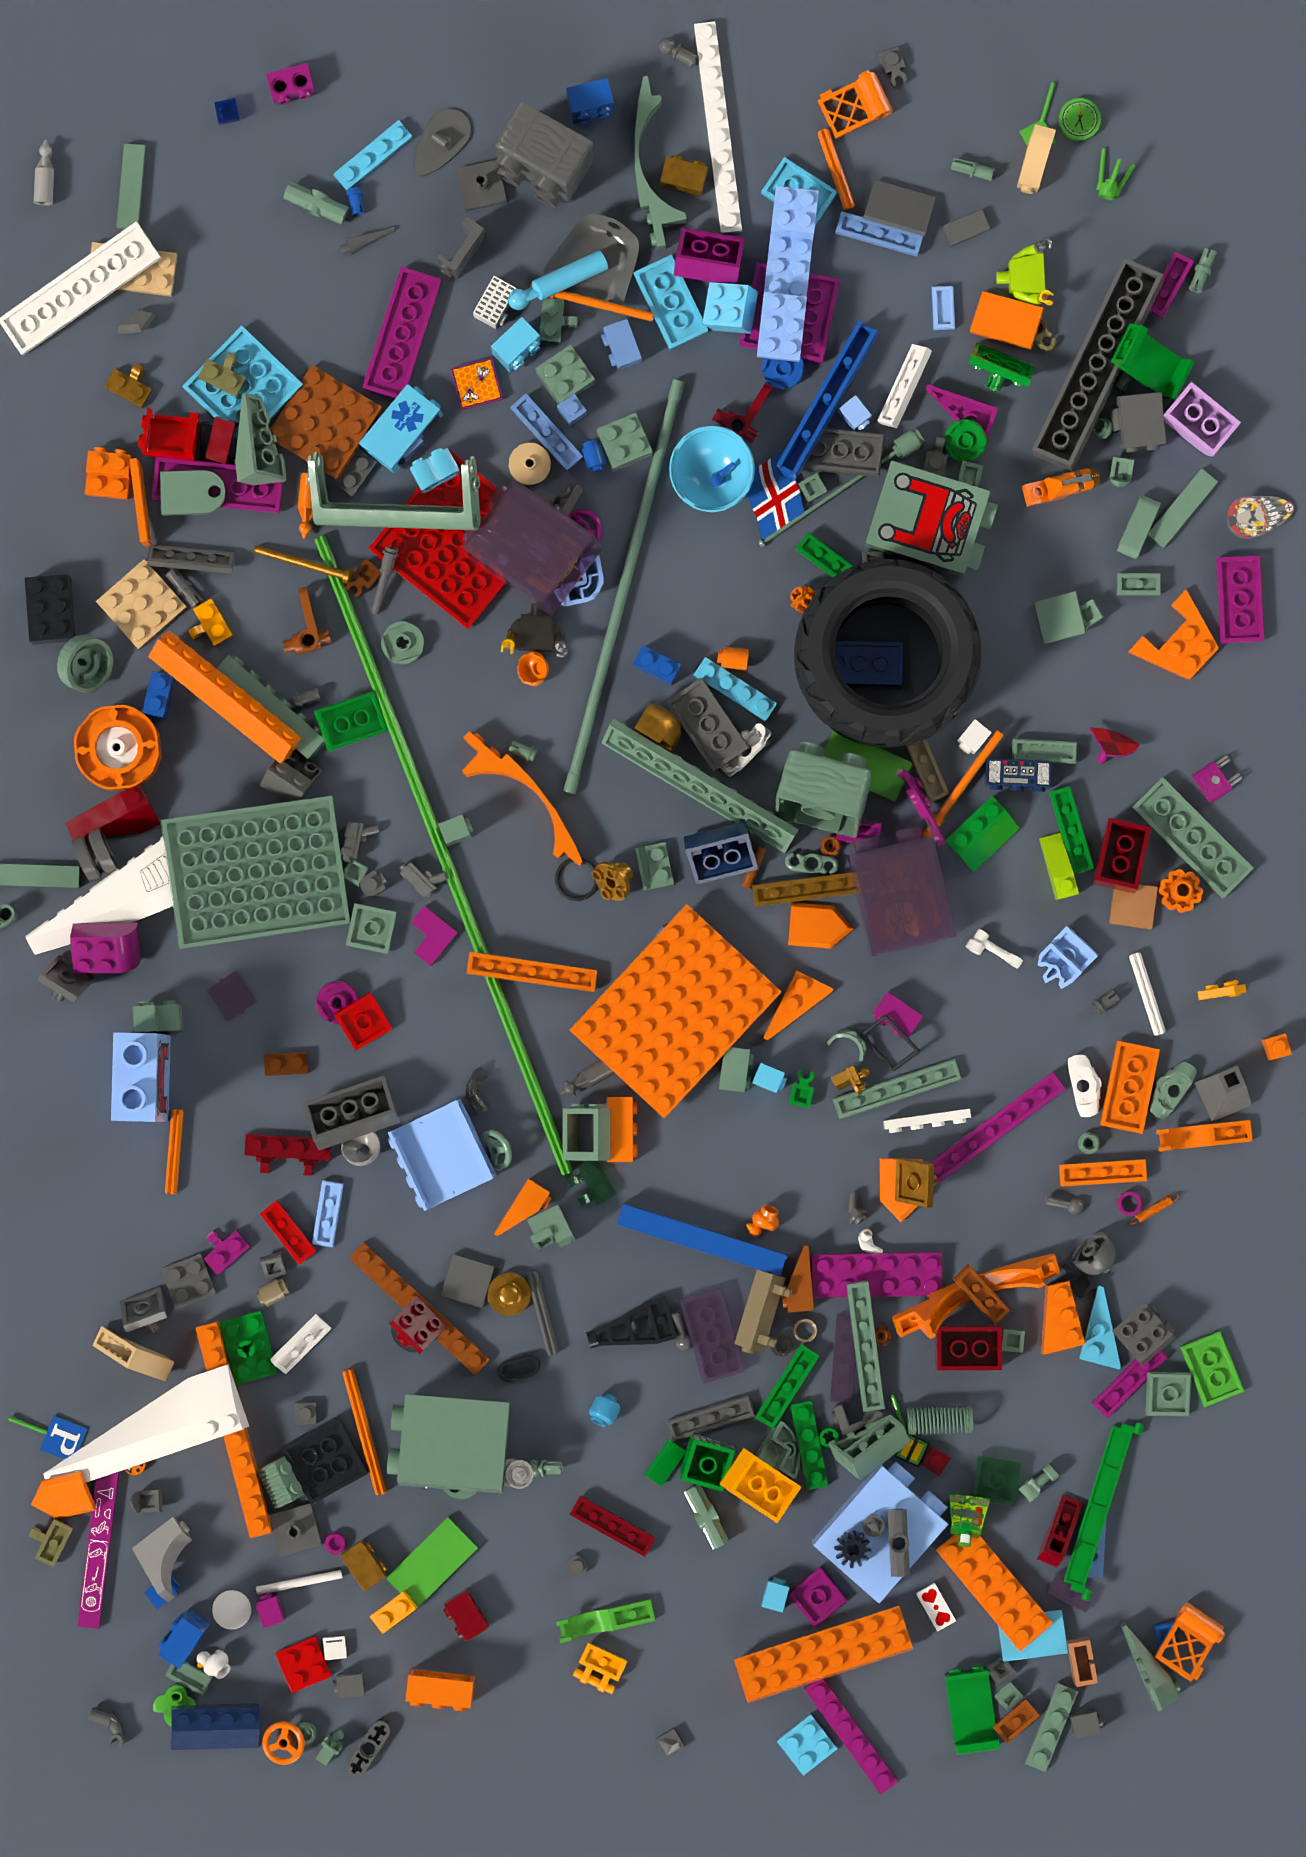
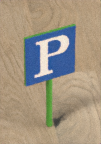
(61, 1438)

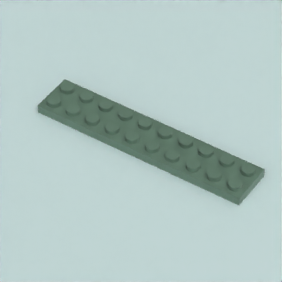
(699, 785)

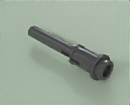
(386, 569)

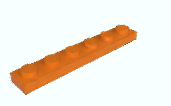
(531, 972)

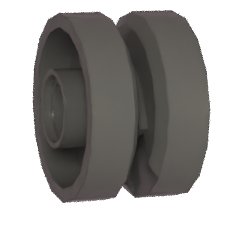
(95, 855)

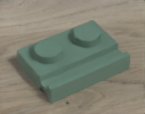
(654, 866)

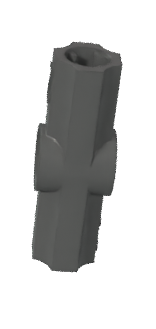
(898, 1556)

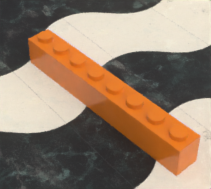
(224, 697)

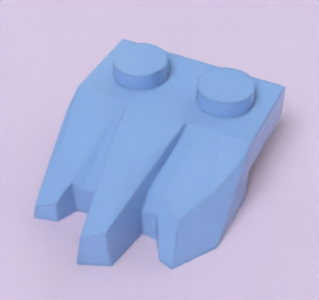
(1066, 957)

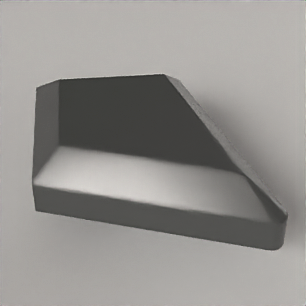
(137, 322)

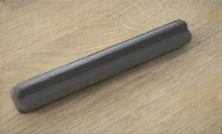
(542, 1313)

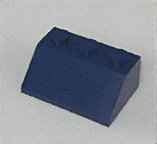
(720, 852)

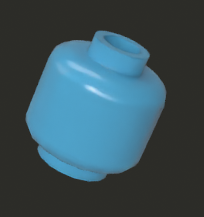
(604, 1410)

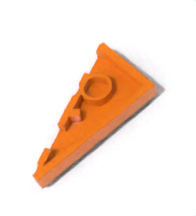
(800, 997)

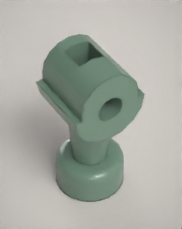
(1032, 1486)

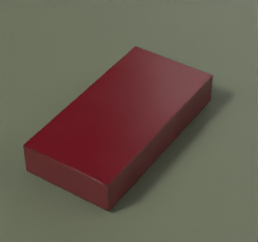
(221, 440)

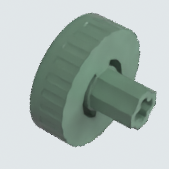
(76, 659)

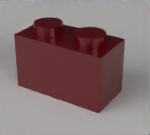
(466, 1615)

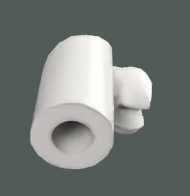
(866, 1242)

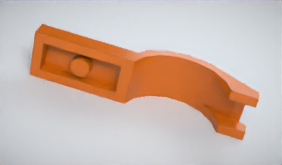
(1205, 1135)

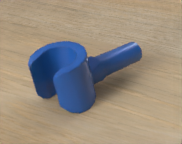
(716, 478)

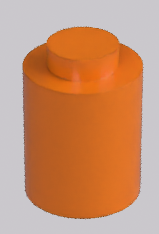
(733, 658)

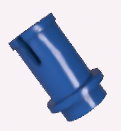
(355, 200)

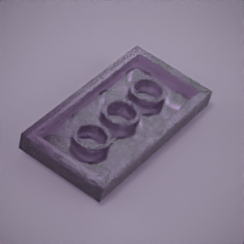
(712, 1335)

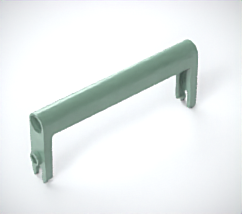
(395, 515)

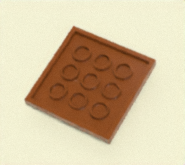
(325, 420)

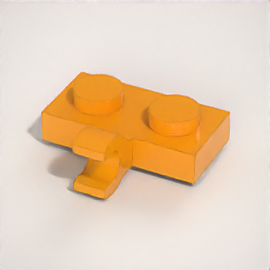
(211, 623)
(1230, 989)

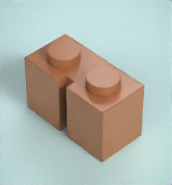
(1082, 1669)

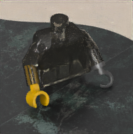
(535, 633)

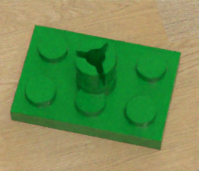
(1000, 367)
(248, 1347)

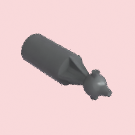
(588, 1077)

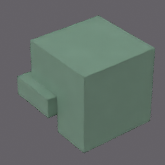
(550, 1228)

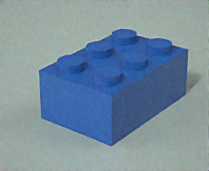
(183, 1638)

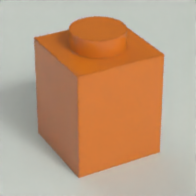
(1276, 1046)

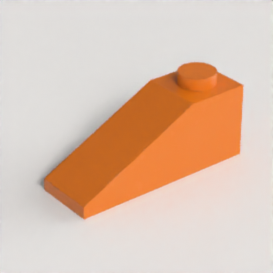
(527, 1203)

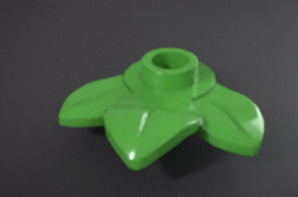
(164, 1702)

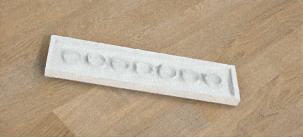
(79, 288)

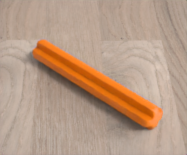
(836, 169)
(174, 1151)

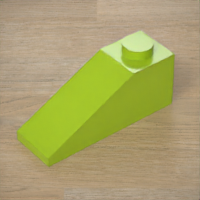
(1058, 867)

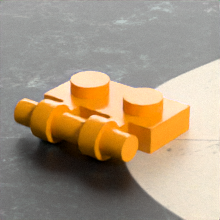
(603, 1662)

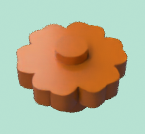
(1180, 891)

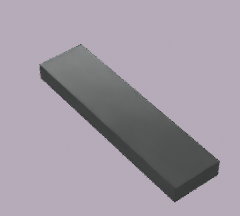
(191, 559)
(710, 1418)

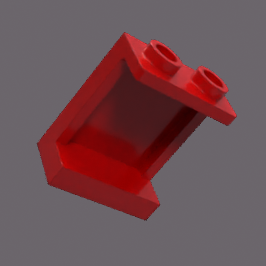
(169, 436)

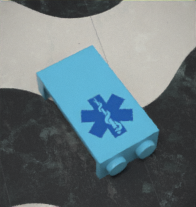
(400, 427)

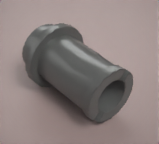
(306, 698)
(1104, 1002)

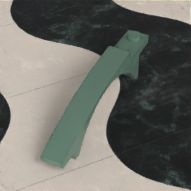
(660, 213)

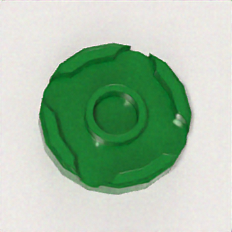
(965, 440)

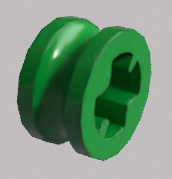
(834, 1434)

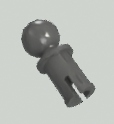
(667, 46)

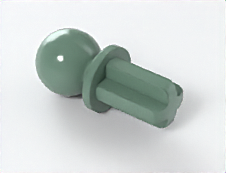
(546, 1468)

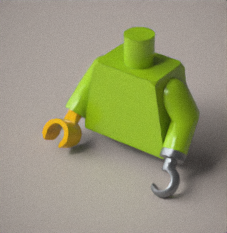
(1027, 275)

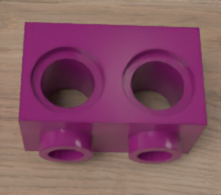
(289, 78)

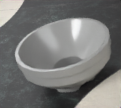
(351, 1147)

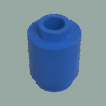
(594, 455)

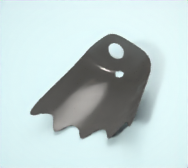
(619, 251)

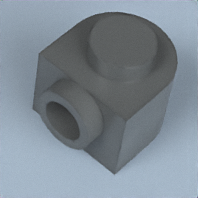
(373, 883)

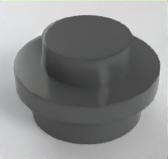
(576, 1566)

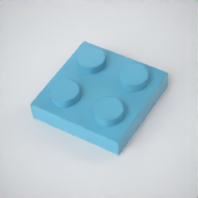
(806, 1744)

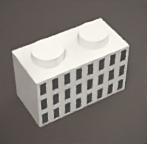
(494, 303)

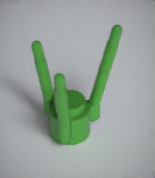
(1109, 188)

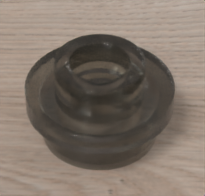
(781, 1353)

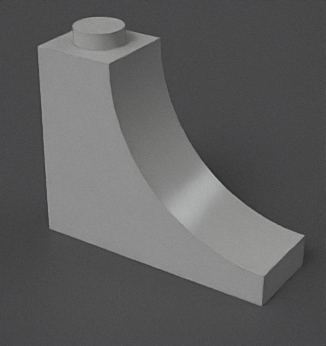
(159, 1552)

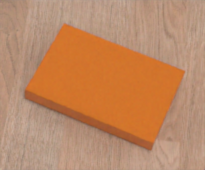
(1006, 320)

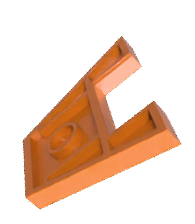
(1187, 648)

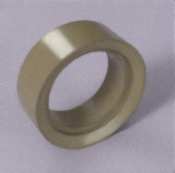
(814, 1330)

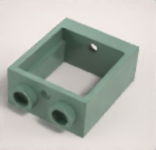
(601, 1133)

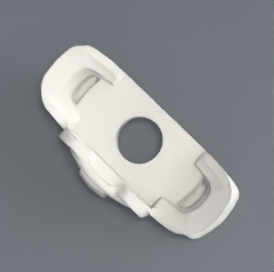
(756, 740)
(1087, 1101)

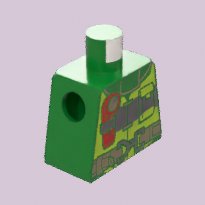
(966, 1517)

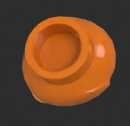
(763, 1218)

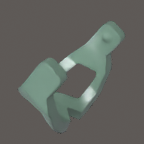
(853, 1035)

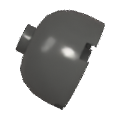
(1096, 1255)

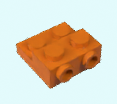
(108, 473)

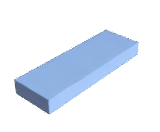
(327, 1213)

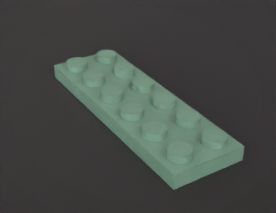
(1192, 838)

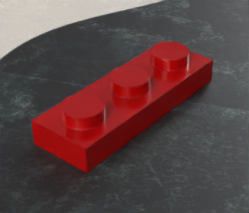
(288, 1232)

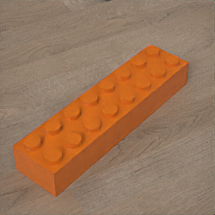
(823, 1654)

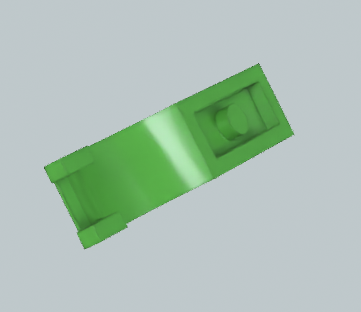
(606, 1620)

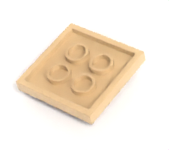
(141, 604)

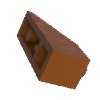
(801, 1285)

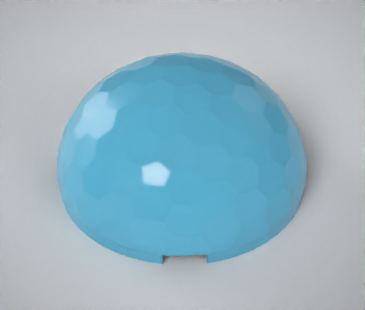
(702, 454)

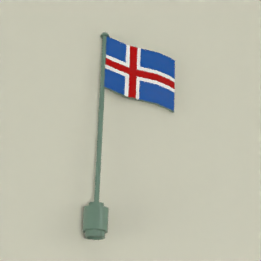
(778, 498)

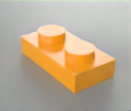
(393, 1611)

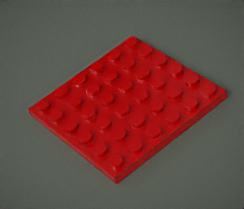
(435, 557)

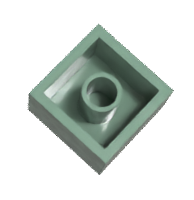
(565, 375)
(624, 442)

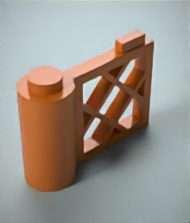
(871, 96)
(1198, 1626)

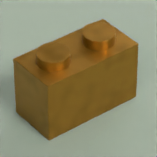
(684, 175)
(364, 1565)

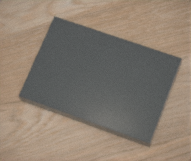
(899, 207)

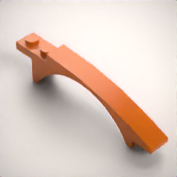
(488, 762)
(941, 1303)

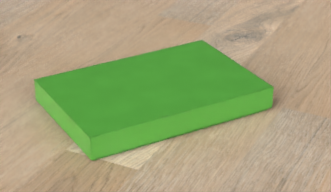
(1212, 1368)

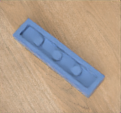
(878, 234)
(546, 432)

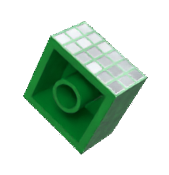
(706, 1461)

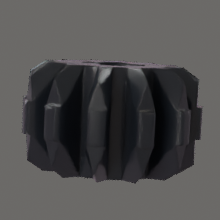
(853, 1556)

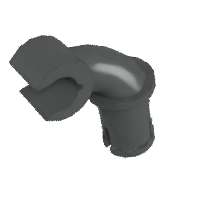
(110, 1721)

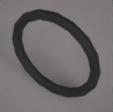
(561, 891)

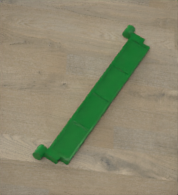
(1098, 1507)

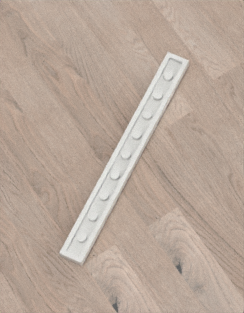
(718, 128)

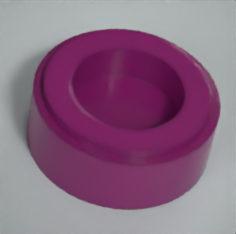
(335, 1543)

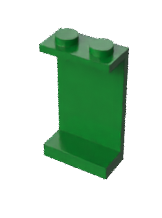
(1151, 362)
(971, 1710)

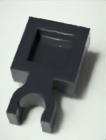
(1080, 1281)

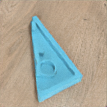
(1099, 1338)

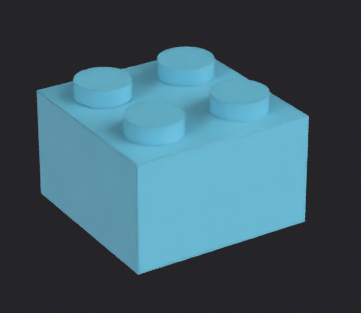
(730, 307)
(516, 345)

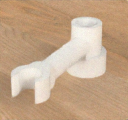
(980, 942)

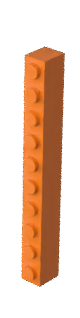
(238, 1442)

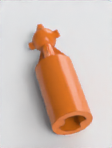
(305, 506)

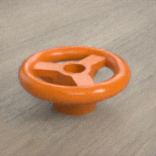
(289, 1737)

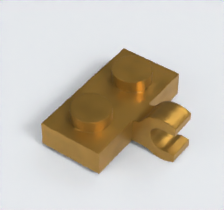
(128, 386)

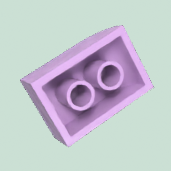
(1200, 420)

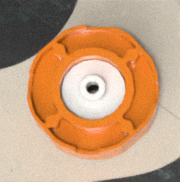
(97, 743)

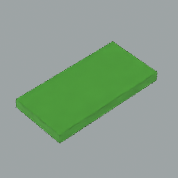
(880, 762)
(432, 1561)

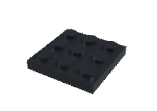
(324, 1460)

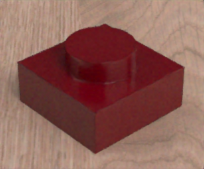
(935, 1461)

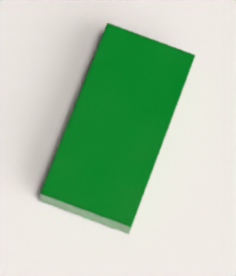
(665, 1462)

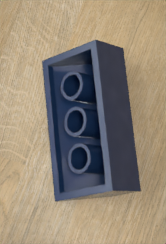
(215, 1726)

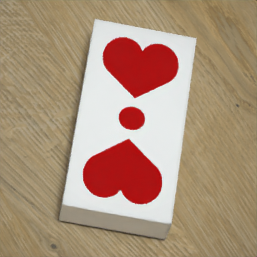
(935, 1606)

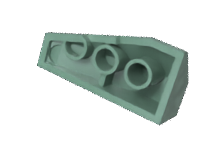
(256, 451)
(1157, 1681)

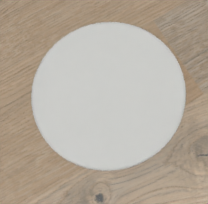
(231, 1609)

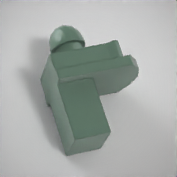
(331, 1746)

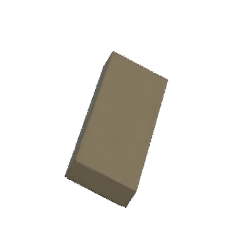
(927, 770)

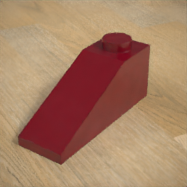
(1060, 1531)

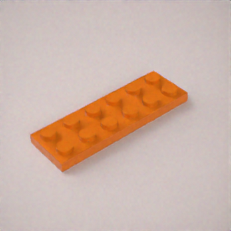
(996, 1590)

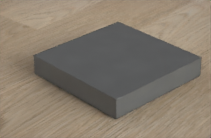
(467, 1281)

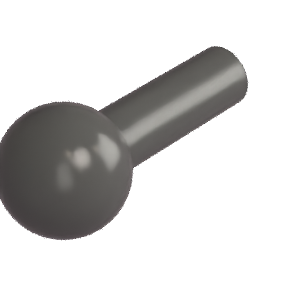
(1074, 1206)
(683, 1340)

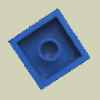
(590, 101)

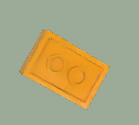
(760, 1485)

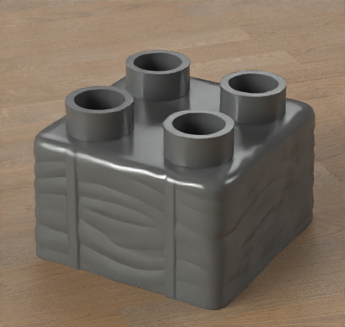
(543, 155)

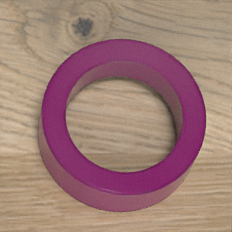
(1119, 1201)

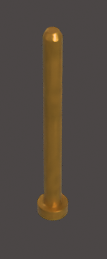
(346, 575)

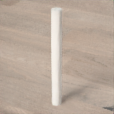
(298, 1582)

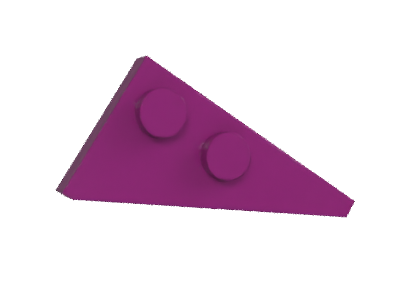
(964, 408)
(921, 803)

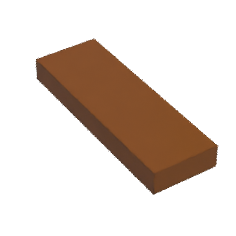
(981, 1294)

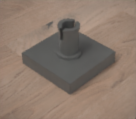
(481, 185)
(63, 981)
(144, 1310)
(295, 1529)

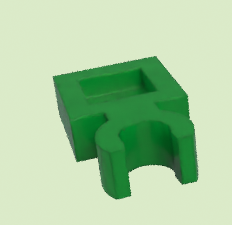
(802, 1093)

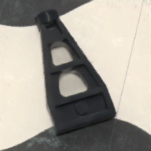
(660, 1320)

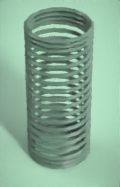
(968, 1419)

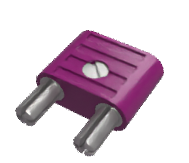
(1213, 782)

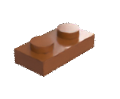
(1016, 1721)

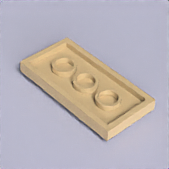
(156, 279)

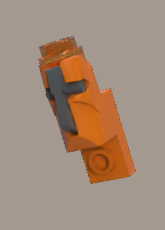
(1060, 486)

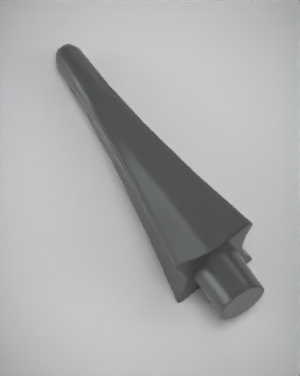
(357, 243)

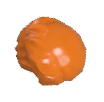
(532, 668)

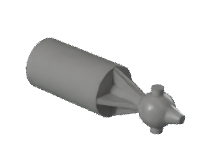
(44, 177)

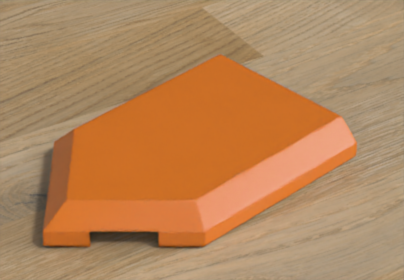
(816, 925)
(887, 1189)
(64, 1496)

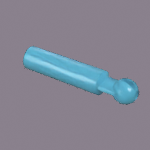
(559, 280)

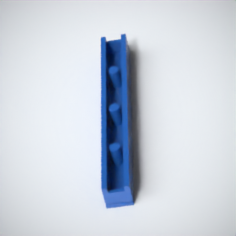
(827, 401)
(702, 1239)

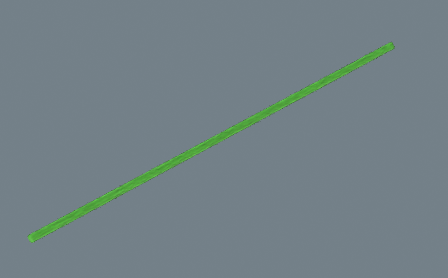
(443, 854)

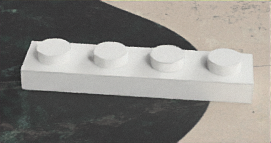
(904, 386)
(936, 1119)

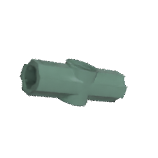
(316, 203)
(706, 1516)

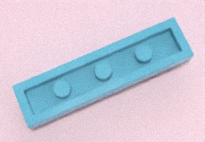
(373, 155)
(735, 689)

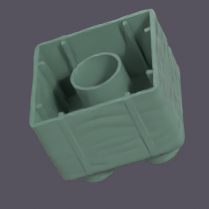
(823, 790)

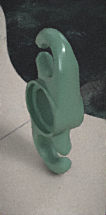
(801, 867)

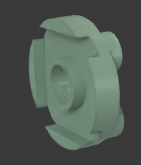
(408, 632)

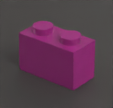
(899, 1012)

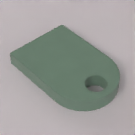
(189, 492)

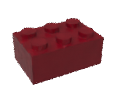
(1122, 855)
(968, 1348)

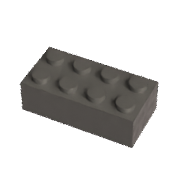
(351, 1112)

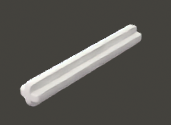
(1147, 993)

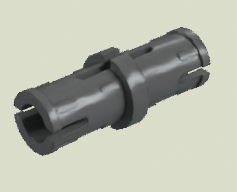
(184, 588)

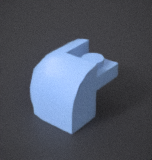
(587, 586)

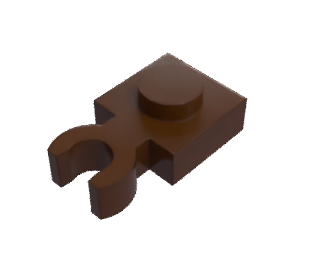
(366, 576)

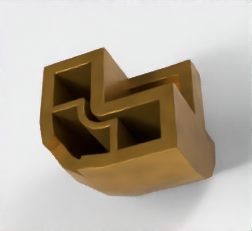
(660, 726)

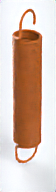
(1154, 1209)

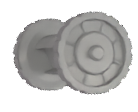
(517, 1474)

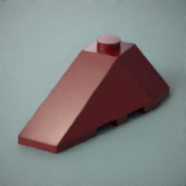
(120, 815)

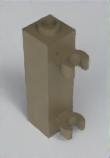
(760, 1312)

